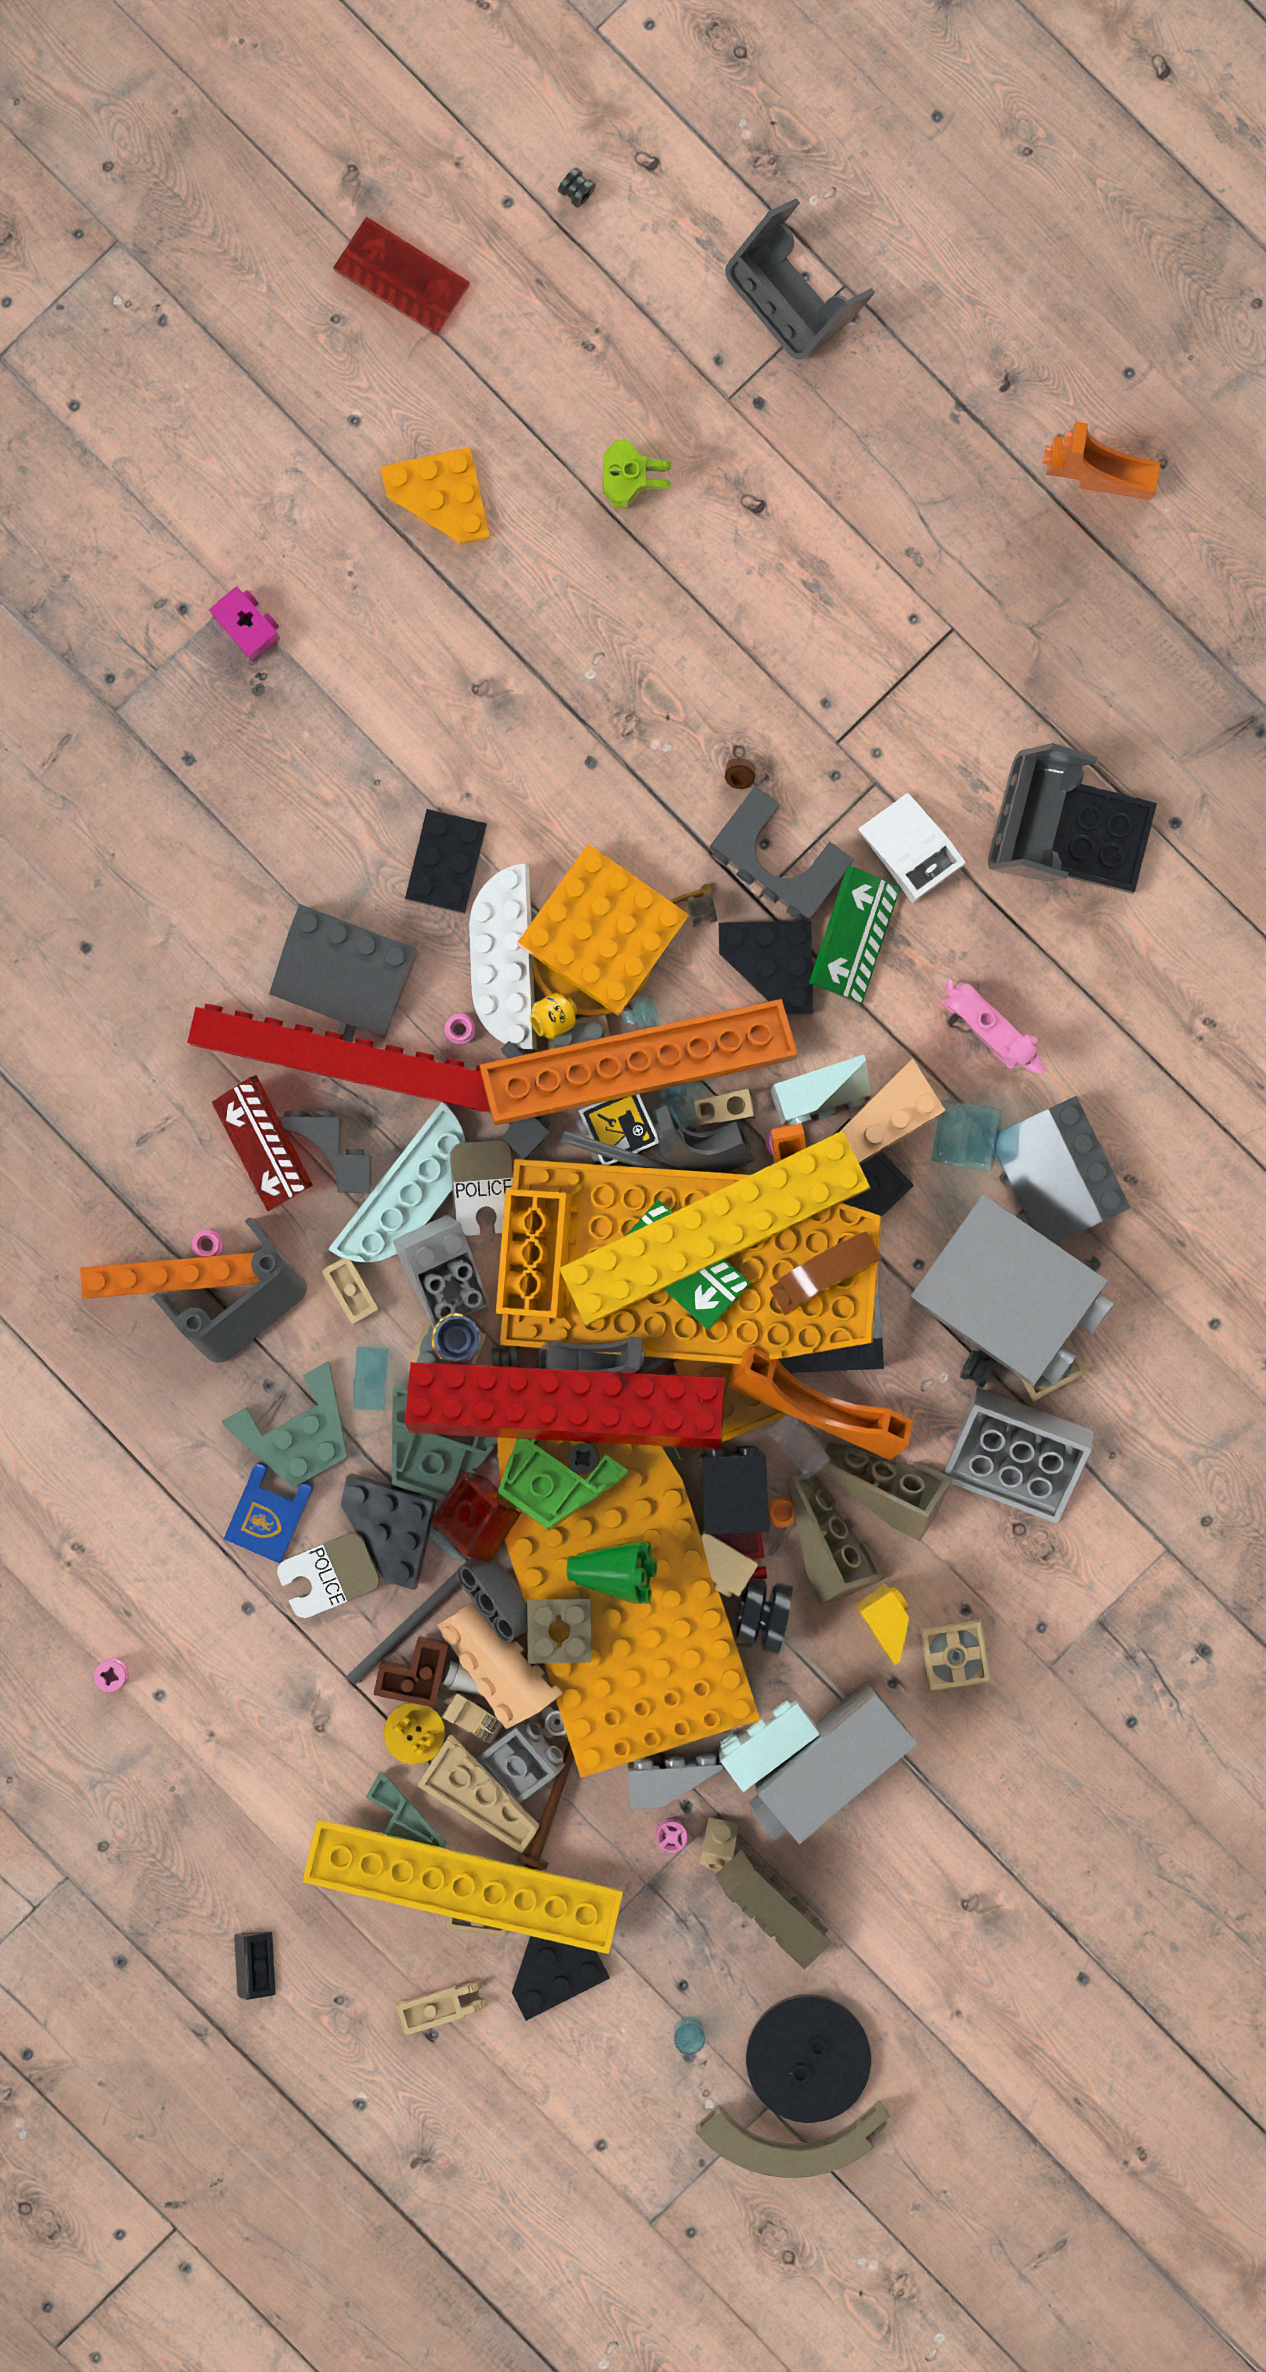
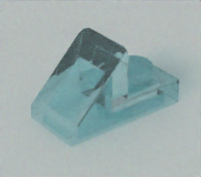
(370, 1378)

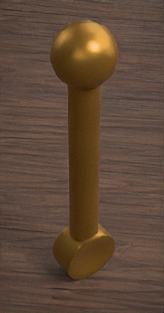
(704, 889)

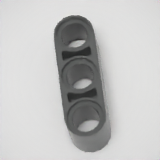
(494, 1597)

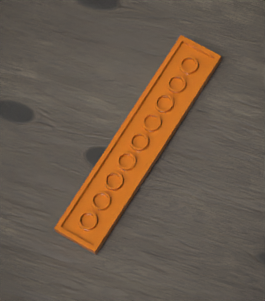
(638, 1062)

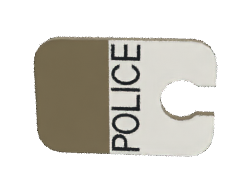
(479, 1179)
(337, 1573)

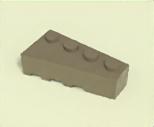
(773, 1909)

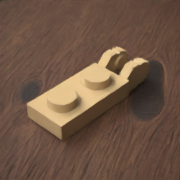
(437, 2008)

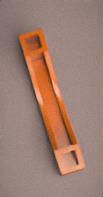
(167, 1276)
(865, 1426)

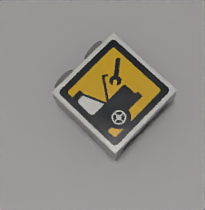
(619, 1124)

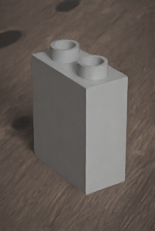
(1012, 1293)
(853, 1750)

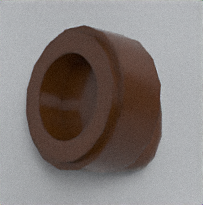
(740, 773)

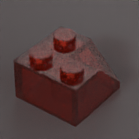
(475, 1517)

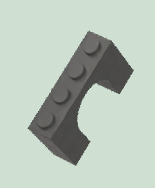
(737, 847)

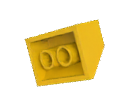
(886, 1618)

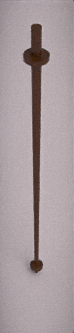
(533, 1859)

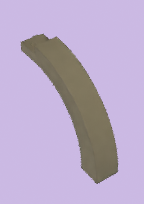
(791, 2159)

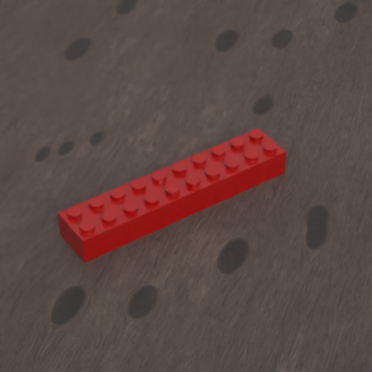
(565, 1405)

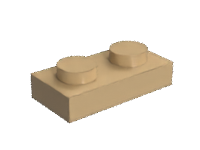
(350, 1290)

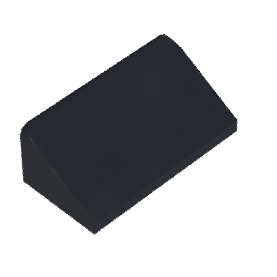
(254, 1965)

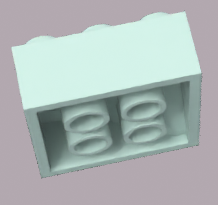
(822, 1091)
(766, 1745)

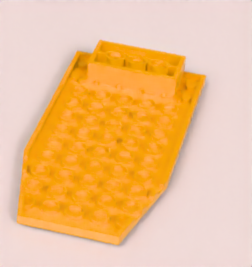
(576, 1208)
(655, 1668)

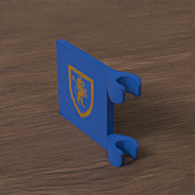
(265, 1519)

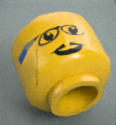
(553, 1016)

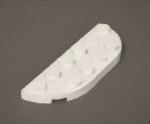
(500, 968)

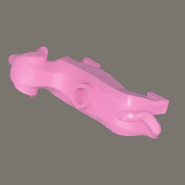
(993, 1028)

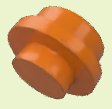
(781, 1511)

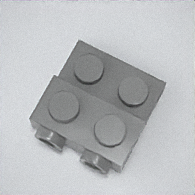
(522, 1760)

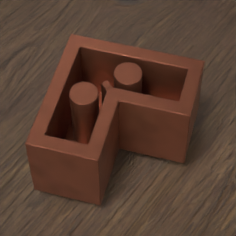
(418, 1682)

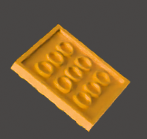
(602, 929)

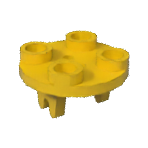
(424, 1743)

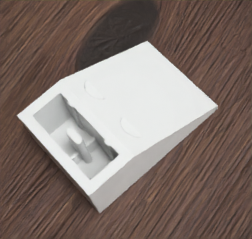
(912, 847)

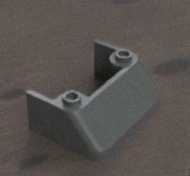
(781, 294)
(1033, 811)
(252, 1313)

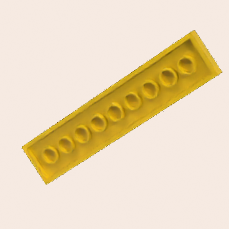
(714, 1228)
(462, 1886)

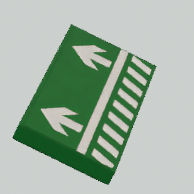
(854, 935)
(707, 1292)

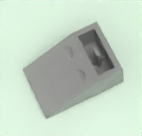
(442, 1269)
(661, 1782)

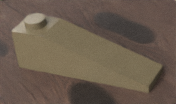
(895, 1491)
(831, 1551)

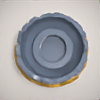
(456, 1338)

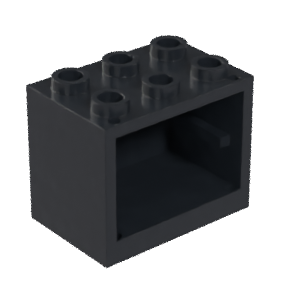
(734, 1491)

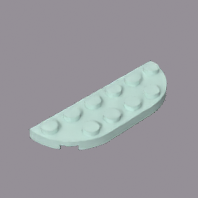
(406, 1194)

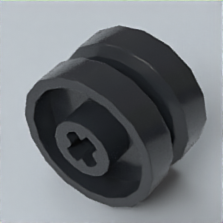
(763, 1615)

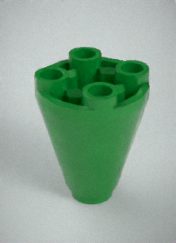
(616, 1571)

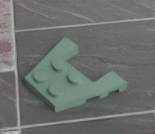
(303, 1443)
(429, 1461)
(407, 1820)

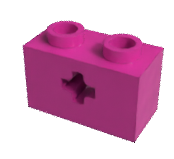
(251, 640)

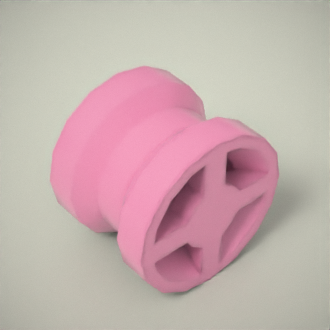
(113, 1669)
(674, 1840)

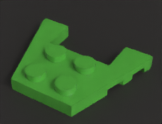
(548, 1488)

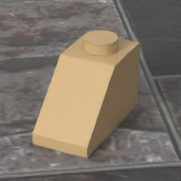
(727, 1565)

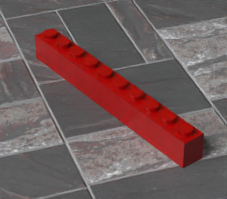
(338, 1058)

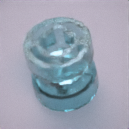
(688, 2041)

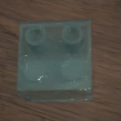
(967, 1135)

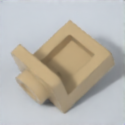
(718, 1843)

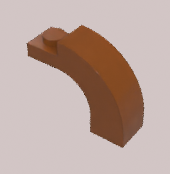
(825, 1271)

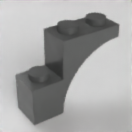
(529, 1133)
(351, 1170)
(583, 1357)

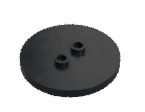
(808, 2058)

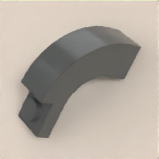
(702, 1151)

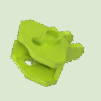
(632, 469)

